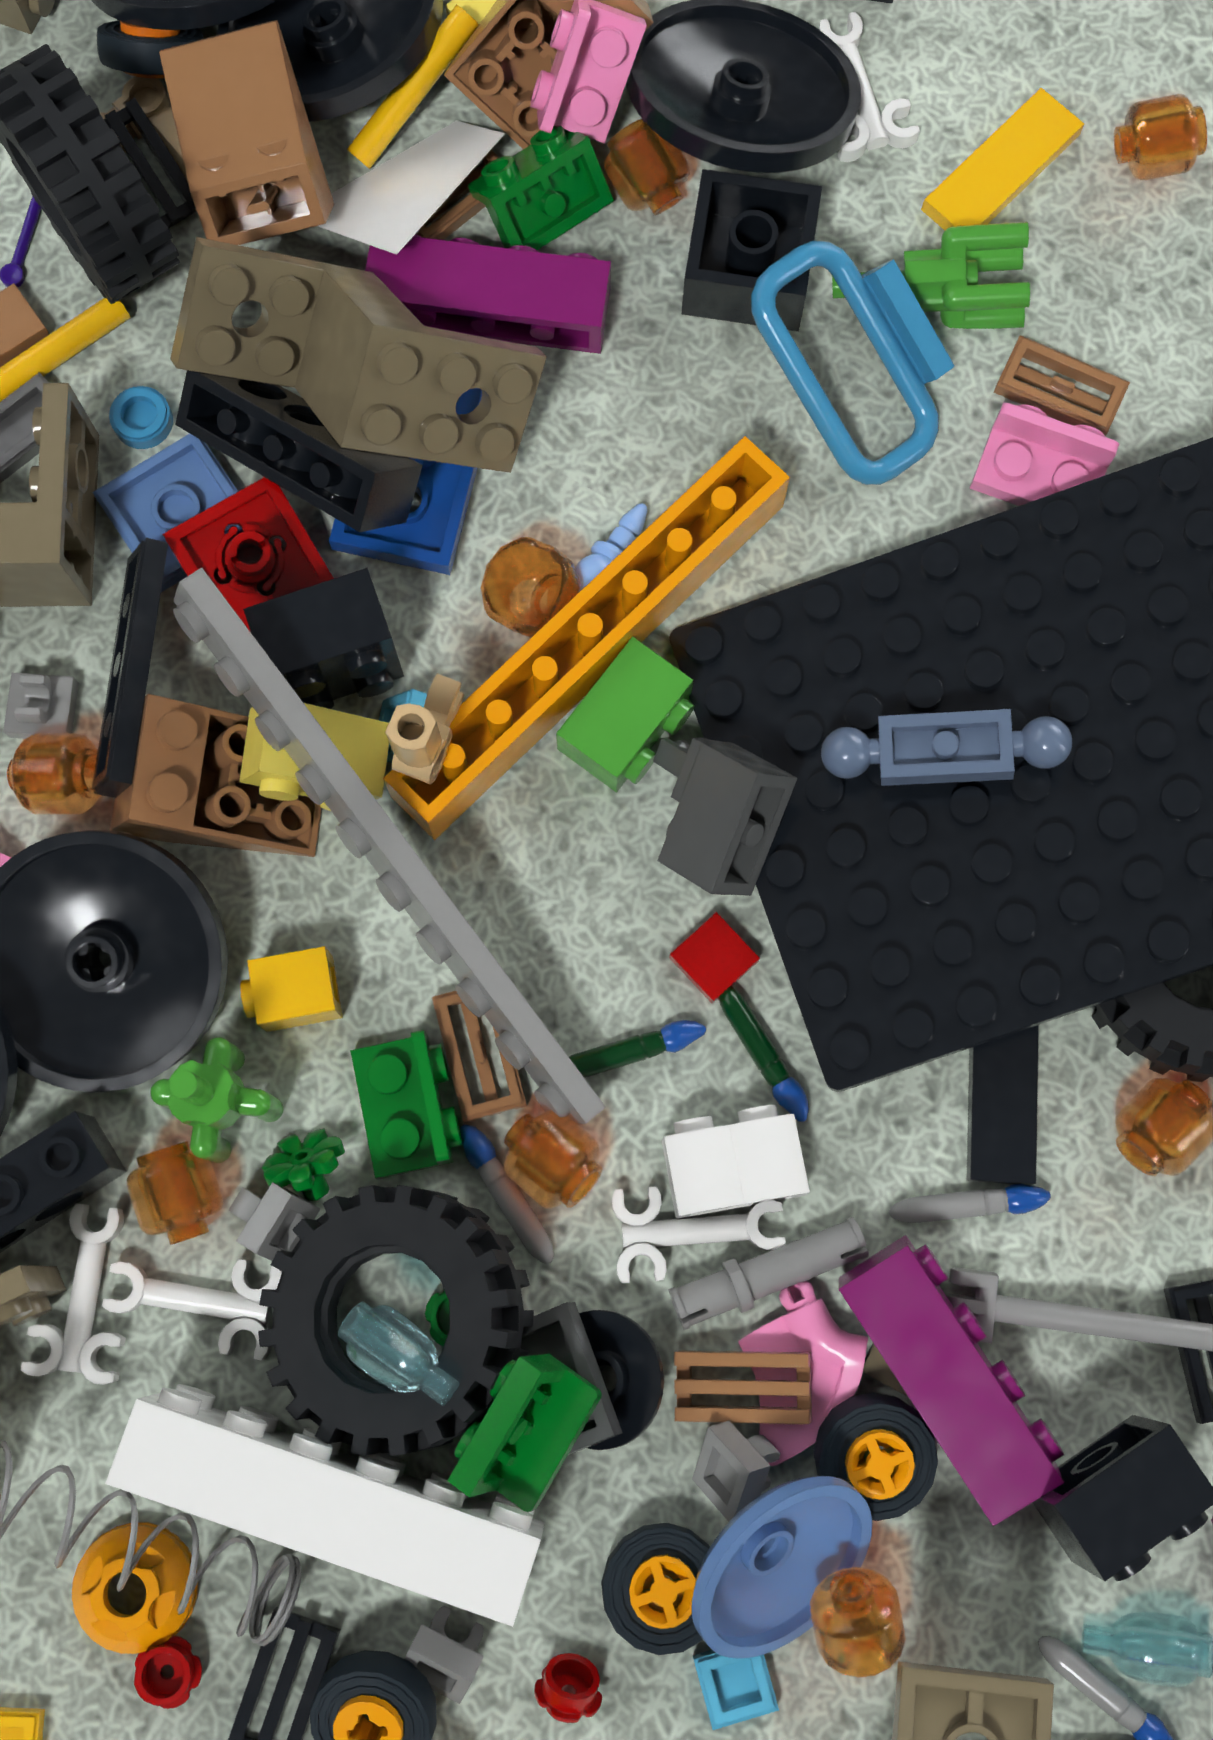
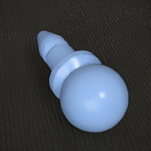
(605, 552)

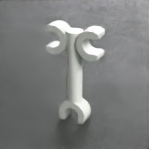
(870, 127)
(644, 1234)
(240, 1306)
(75, 1347)

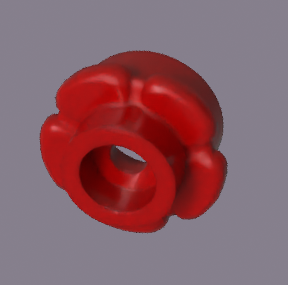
(569, 1688)
(165, 1691)

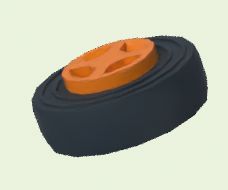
(137, 48)

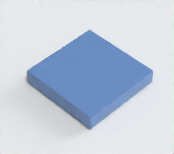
(164, 494)

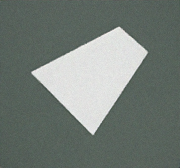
(404, 192)

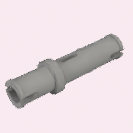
(770, 1272)

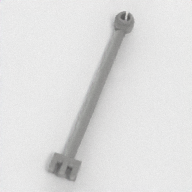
(992, 1308)

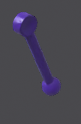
(13, 271)

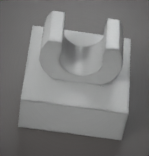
(40, 704)
(271, 1219)
(733, 1468)
(446, 1663)

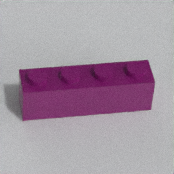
(500, 291)
(951, 1380)

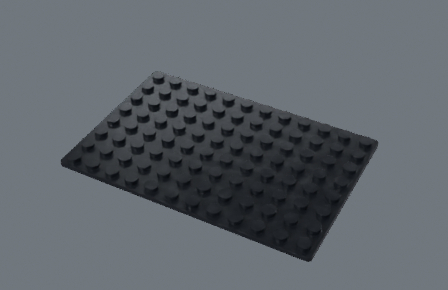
(994, 903)

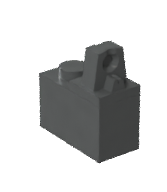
(723, 814)

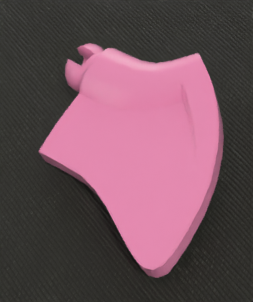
(835, 1364)

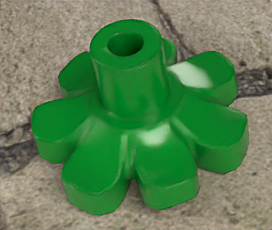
(304, 1163)

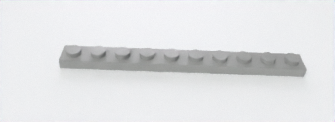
(371, 833)

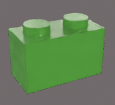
(626, 716)

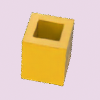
(291, 989)

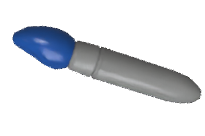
(507, 1195)
(1013, 1199)
(1102, 1690)

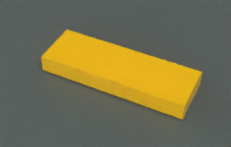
(1004, 164)

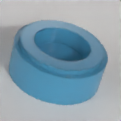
(141, 417)

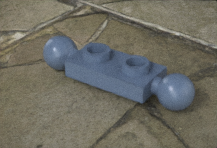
(946, 747)

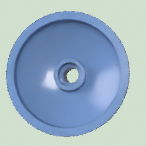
(771, 1558)

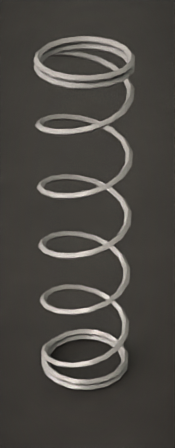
(257, 1599)

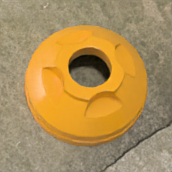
(164, 1573)

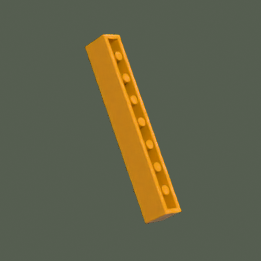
(589, 632)

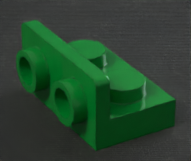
(543, 188)
(404, 1105)

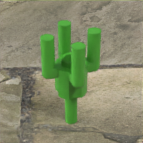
(949, 276)
(213, 1098)

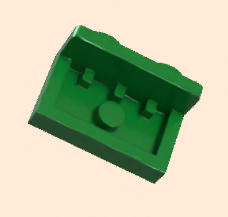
(525, 1432)

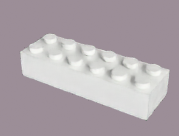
(327, 1501)

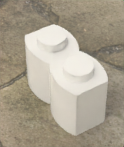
(734, 1163)

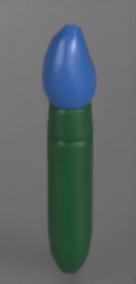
(617, 1054)
(785, 1089)

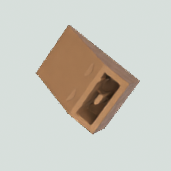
(507, 54)
(245, 136)
(191, 789)

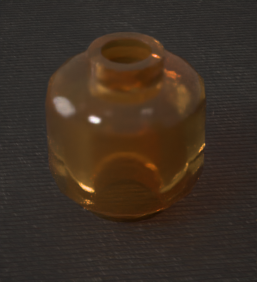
(1161, 137)
(646, 169)
(54, 774)
(1165, 1127)
(552, 1159)
(174, 1193)
(858, 1625)

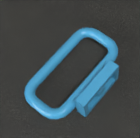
(897, 332)

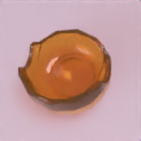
(532, 573)

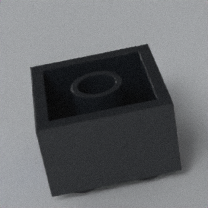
(737, 234)
(329, 639)
(1126, 1498)

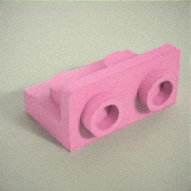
(589, 69)
(1039, 455)

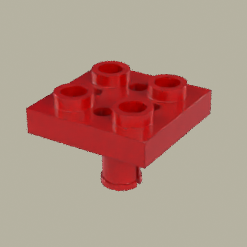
(249, 557)

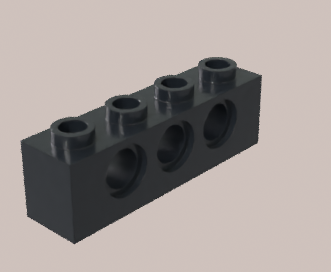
(290, 446)
(53, 1175)

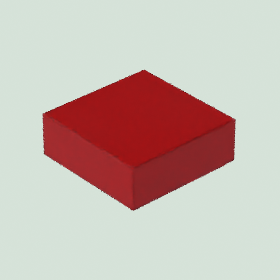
(714, 957)

